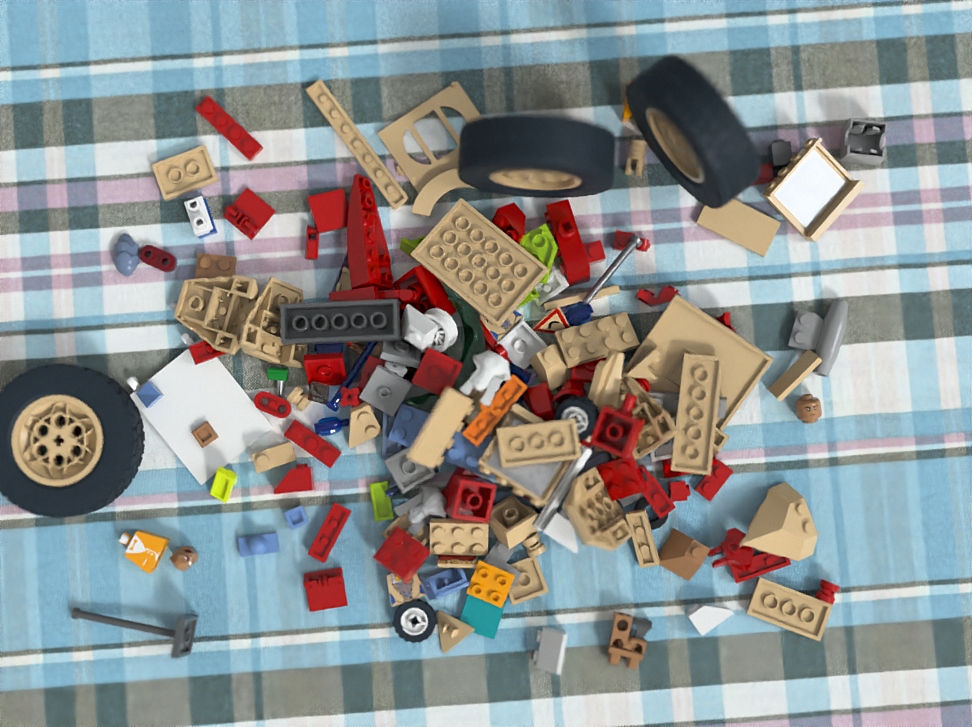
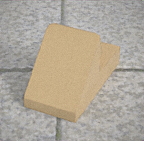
(642, 368)

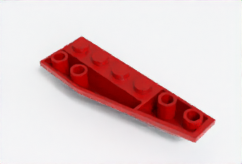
(366, 241)

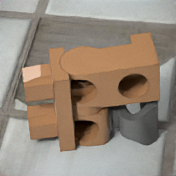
(623, 644)

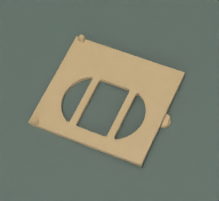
(393, 135)

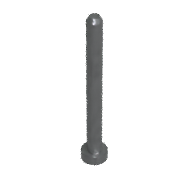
(634, 241)

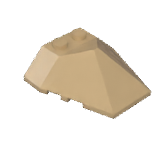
(217, 309)
(263, 326)
(658, 423)

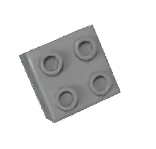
(863, 141)

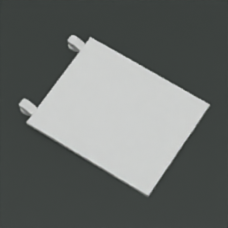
(199, 396)

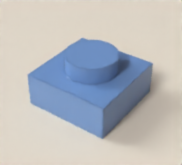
(296, 517)

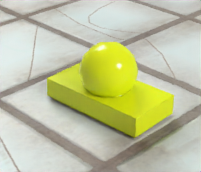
(223, 484)

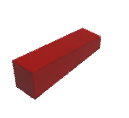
(359, 294)

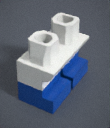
(200, 218)

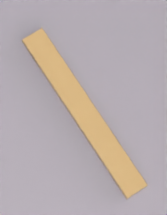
(357, 144)

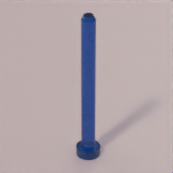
(351, 376)

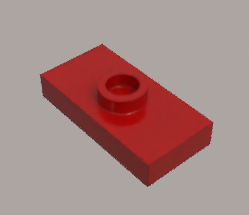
(369, 369)

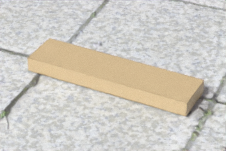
(564, 302)

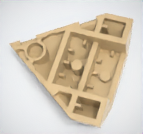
(782, 525)

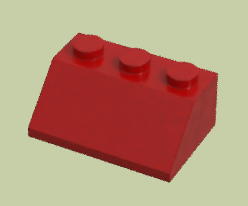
(430, 290)

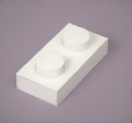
(554, 285)

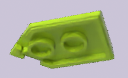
(541, 246)

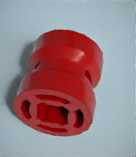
(827, 591)

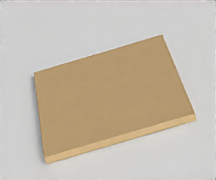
(691, 331)

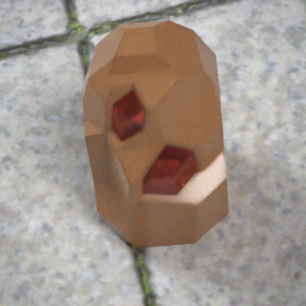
(184, 558)

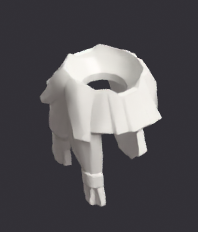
(489, 375)

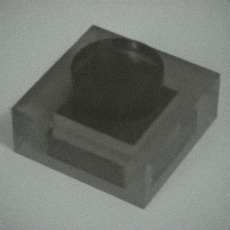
(318, 392)

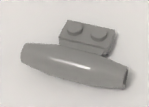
(821, 335)

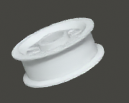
(447, 330)

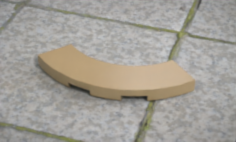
(435, 190)

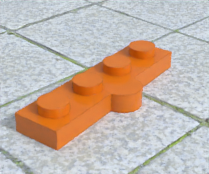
(495, 411)

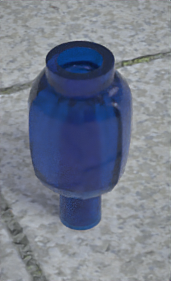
(330, 425)

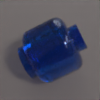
(578, 313)

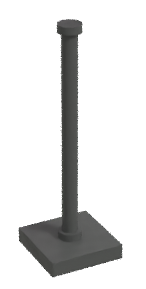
(182, 636)

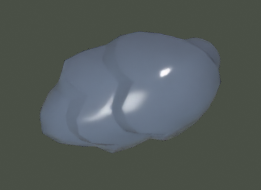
(126, 255)

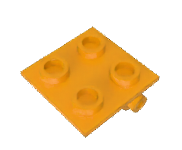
(490, 584)

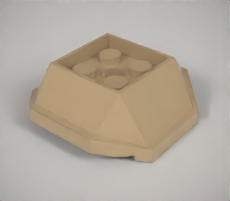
(593, 514)

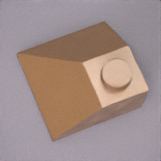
(682, 554)

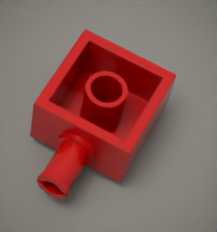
(618, 428)

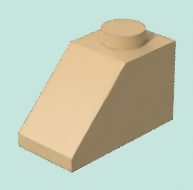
(273, 457)

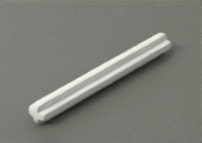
(561, 489)

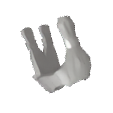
(423, 507)

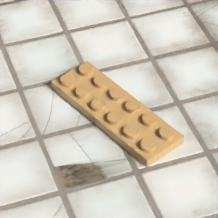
(697, 414)

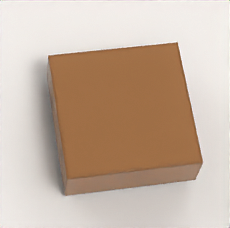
(205, 434)

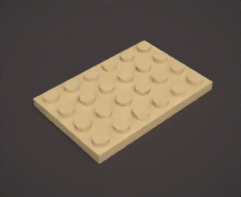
(479, 262)

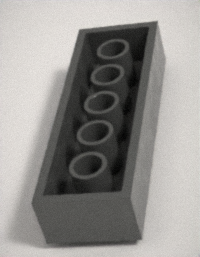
(340, 322)

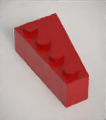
(570, 250)

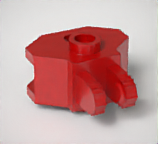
(733, 552)

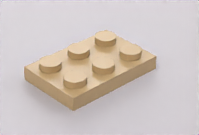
(185, 173)
(458, 537)

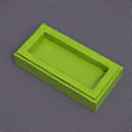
(381, 504)

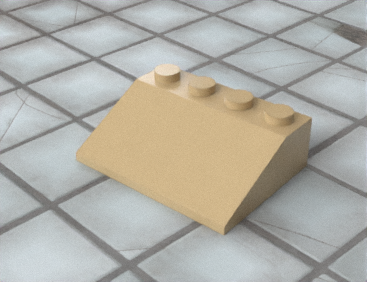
(441, 428)

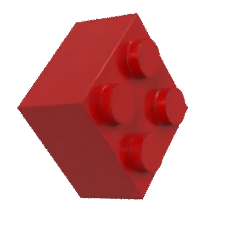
(470, 498)
(401, 555)

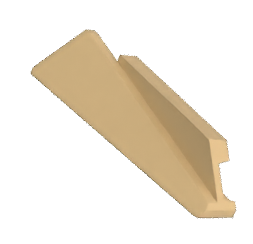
(607, 381)

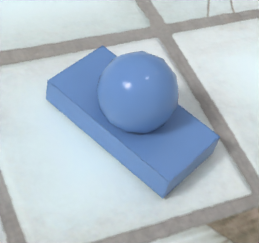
(258, 544)

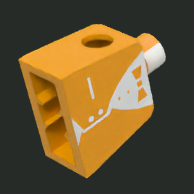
(144, 549)

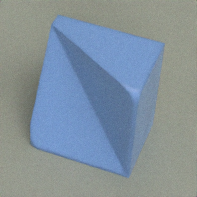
(149, 394)

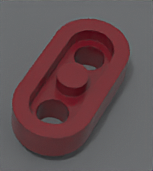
(157, 258)

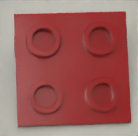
(249, 213)
(325, 589)

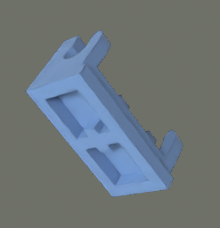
(445, 583)

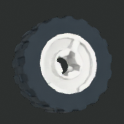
(584, 409)
(410, 631)

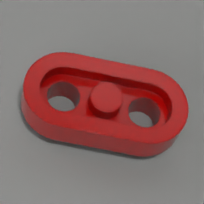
(273, 404)

